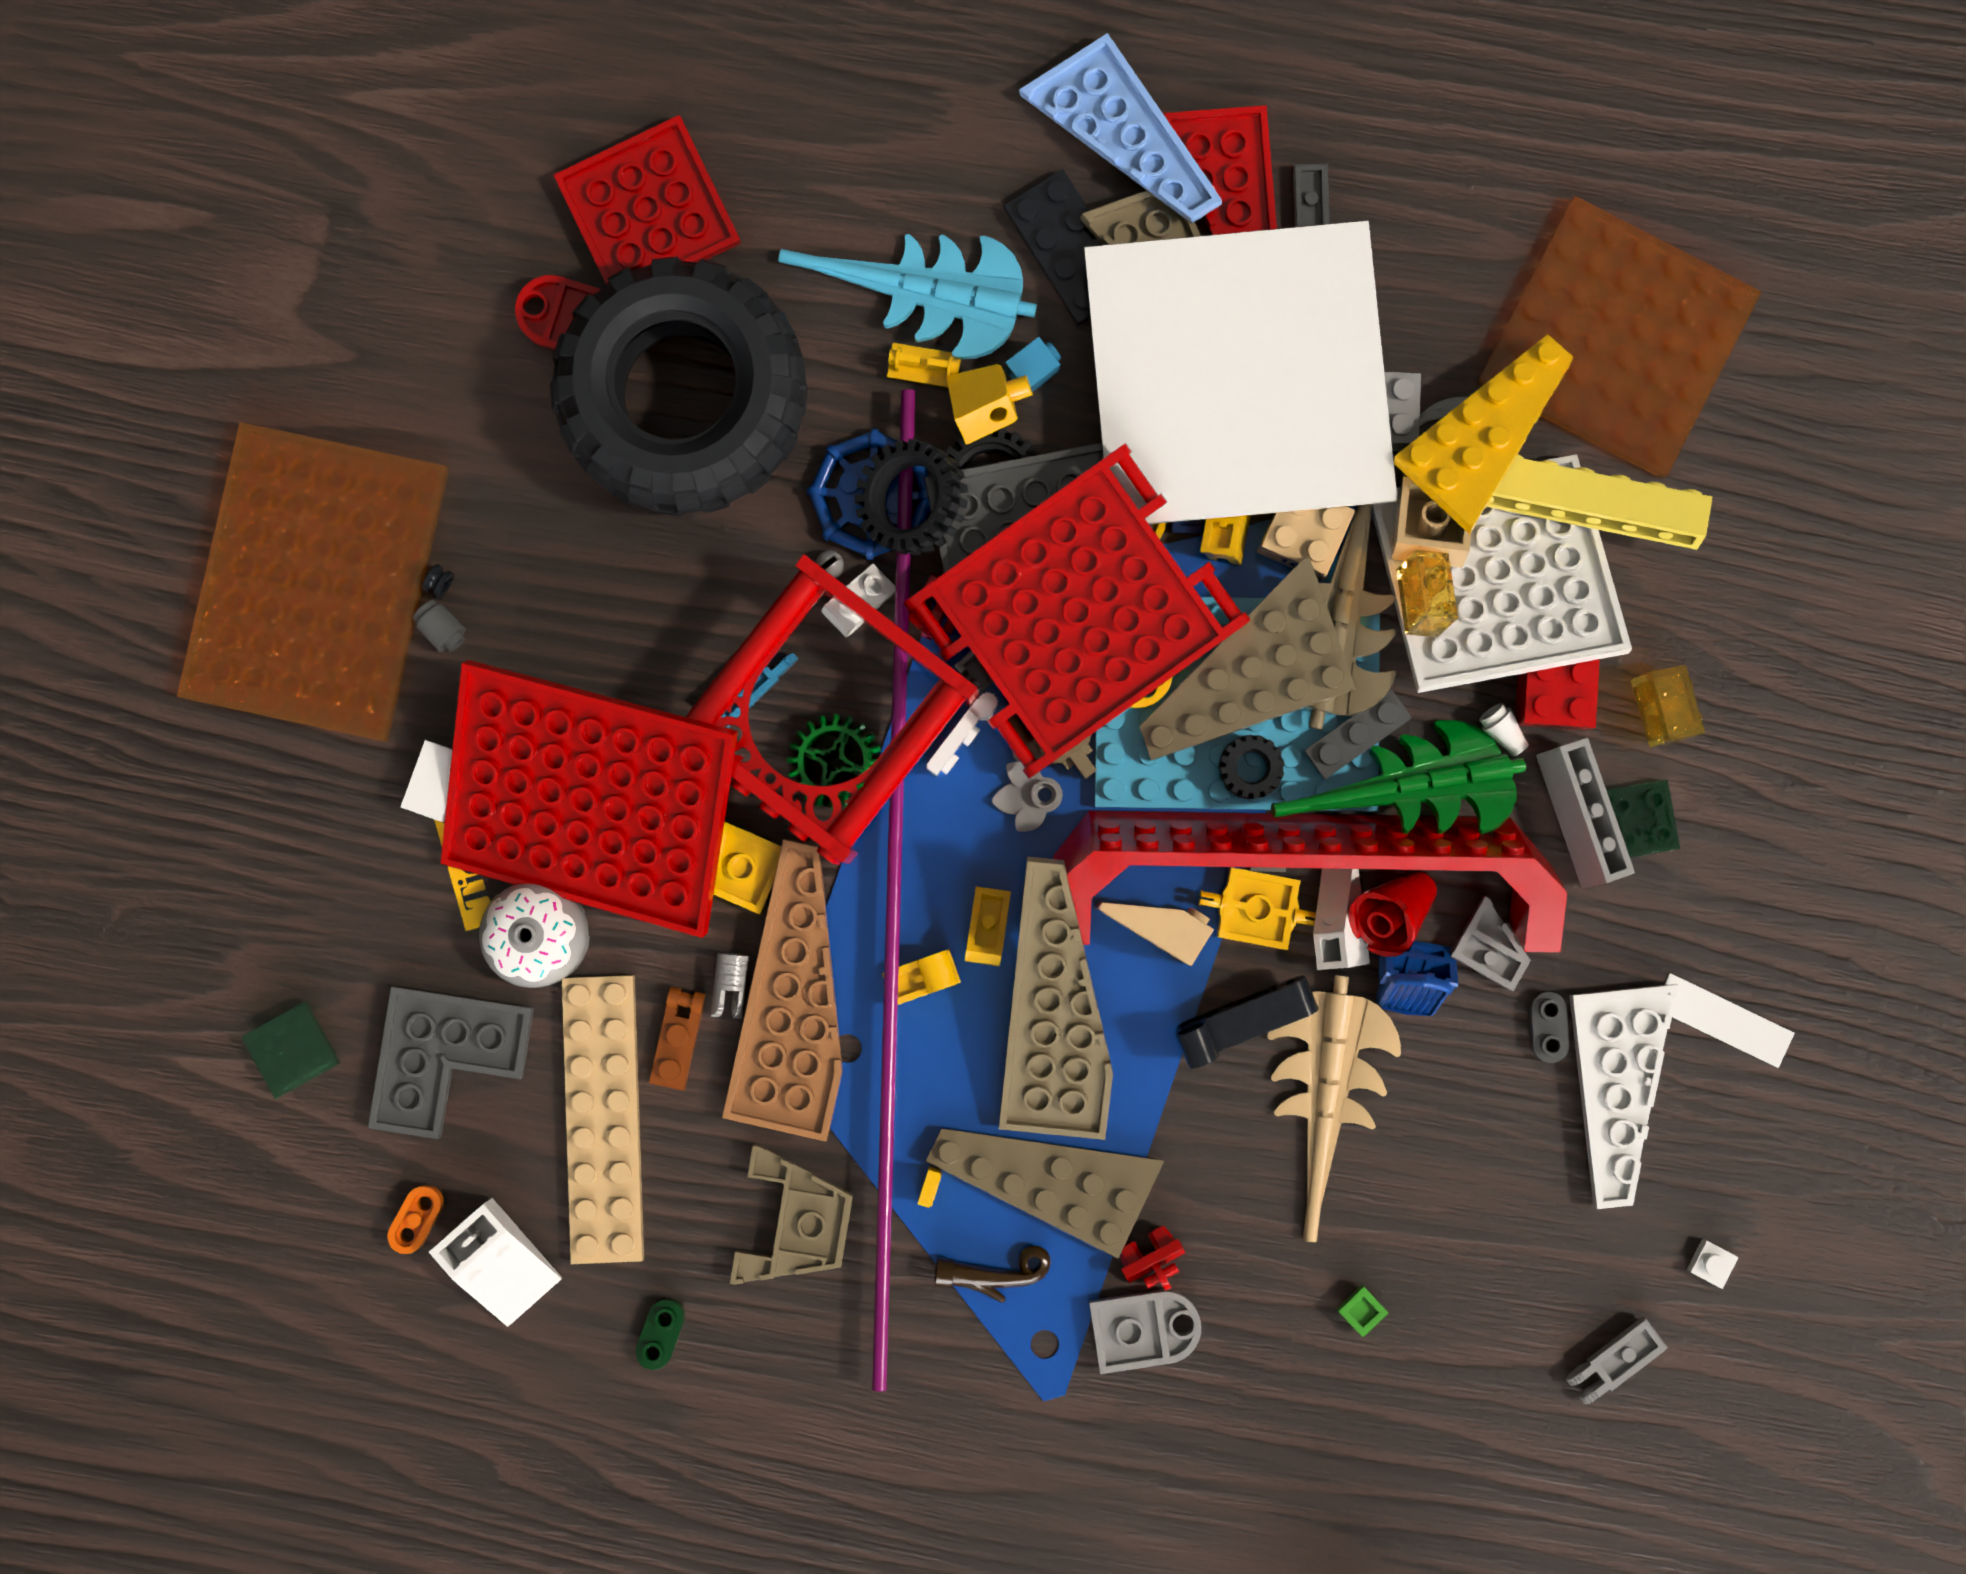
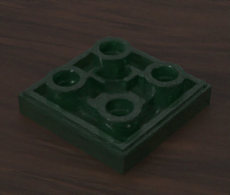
(1645, 818)
(291, 1050)

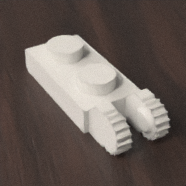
(964, 733)

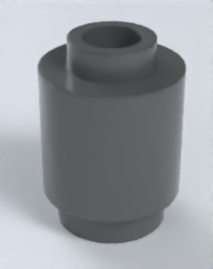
(439, 626)

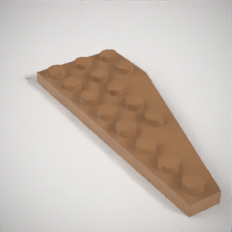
(790, 1037)

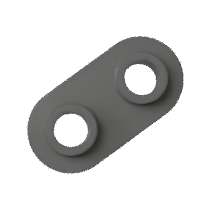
(1548, 1027)

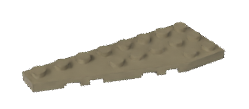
(1056, 1044)

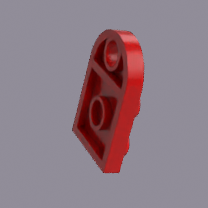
(559, 299)

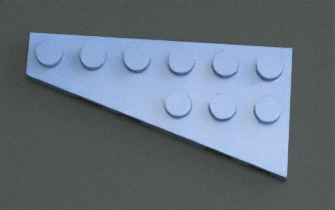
(1113, 114)

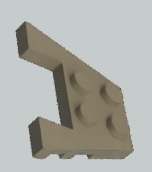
(809, 1225)

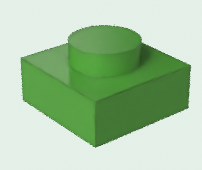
(1362, 1310)

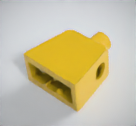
(985, 400)

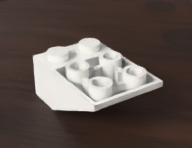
(495, 1263)

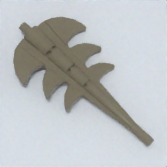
(1346, 606)

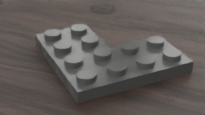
(430, 1037)

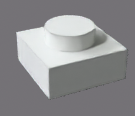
(1712, 1263)

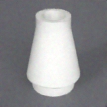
(1503, 728)

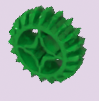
(840, 745)

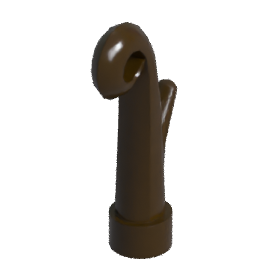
(987, 1279)

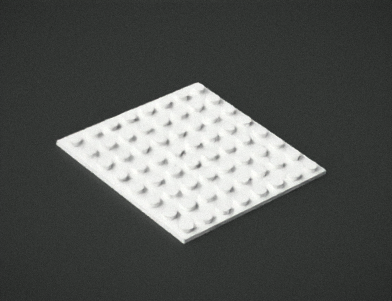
(1243, 370)

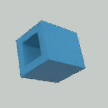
(1036, 361)

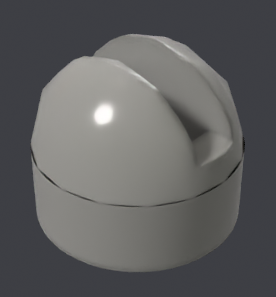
(834, 569)

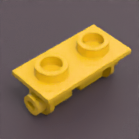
(921, 365)

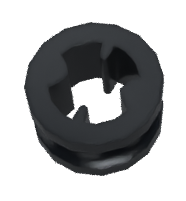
(438, 582)

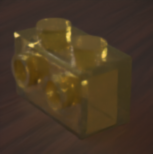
(1426, 593)
(1667, 706)

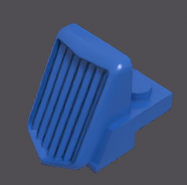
(1417, 979)

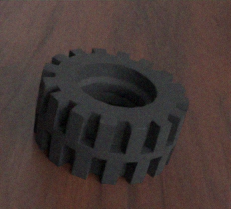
(1273, 762)

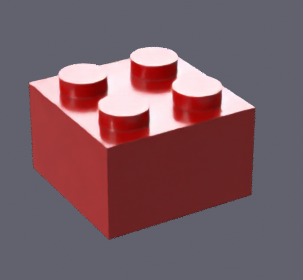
(1559, 697)

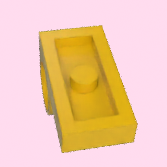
(987, 926)

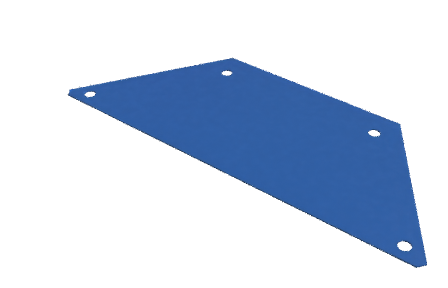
(957, 1038)

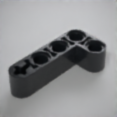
(1244, 1019)

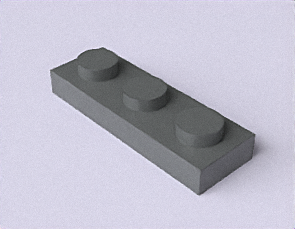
(1357, 735)

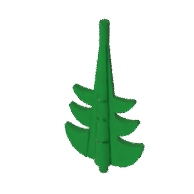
(1470, 772)

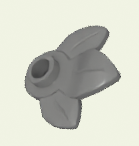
(1022, 797)

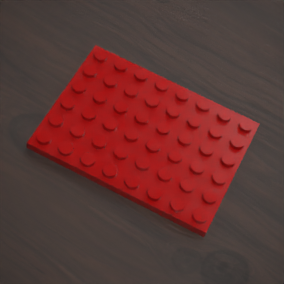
(587, 797)

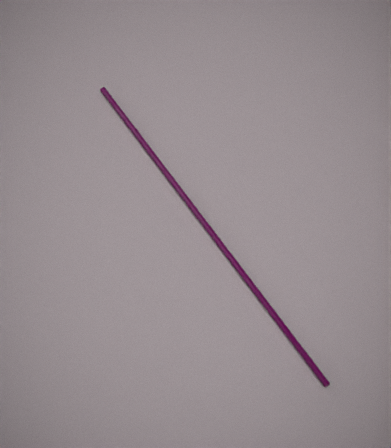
(892, 932)

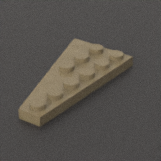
(1070, 1188)

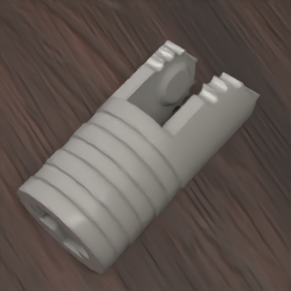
(730, 976)

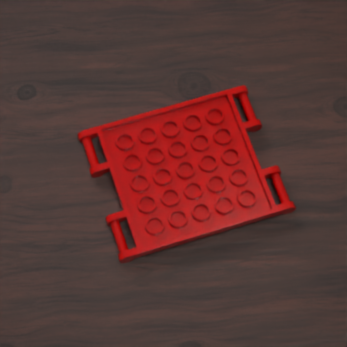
(1077, 611)

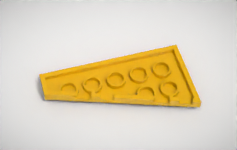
(1476, 442)

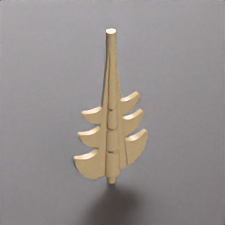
(1330, 1071)

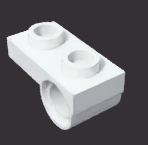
(871, 587)

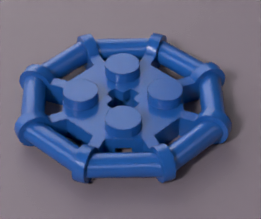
(847, 489)

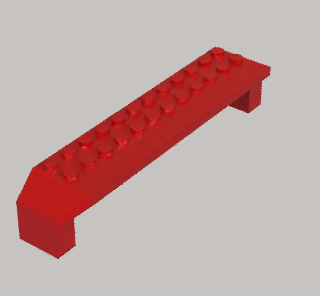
(1112, 840)

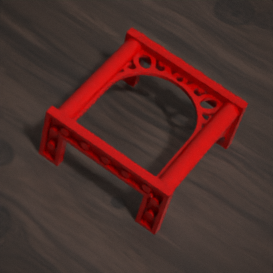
(880, 780)

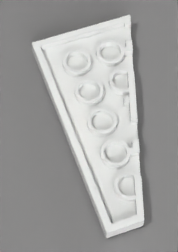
(1619, 1069)

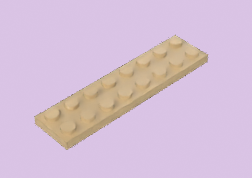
(602, 1119)

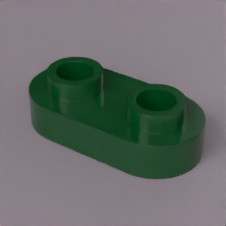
(660, 1334)

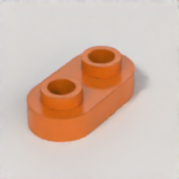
(415, 1217)

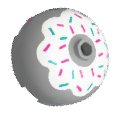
(557, 939)

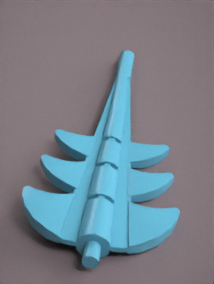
(983, 299)

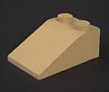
(1172, 930)

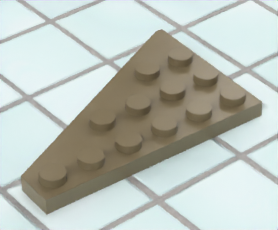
(1260, 672)

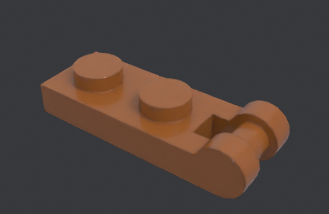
(677, 1039)

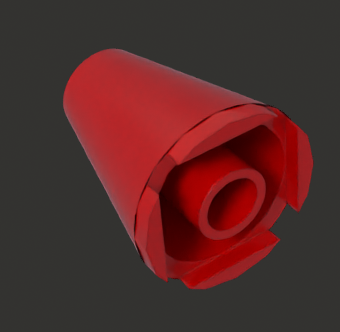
(1393, 913)

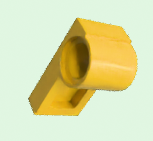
(926, 976)

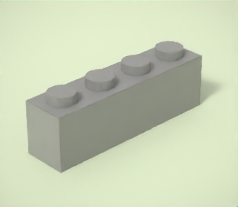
(1585, 814)

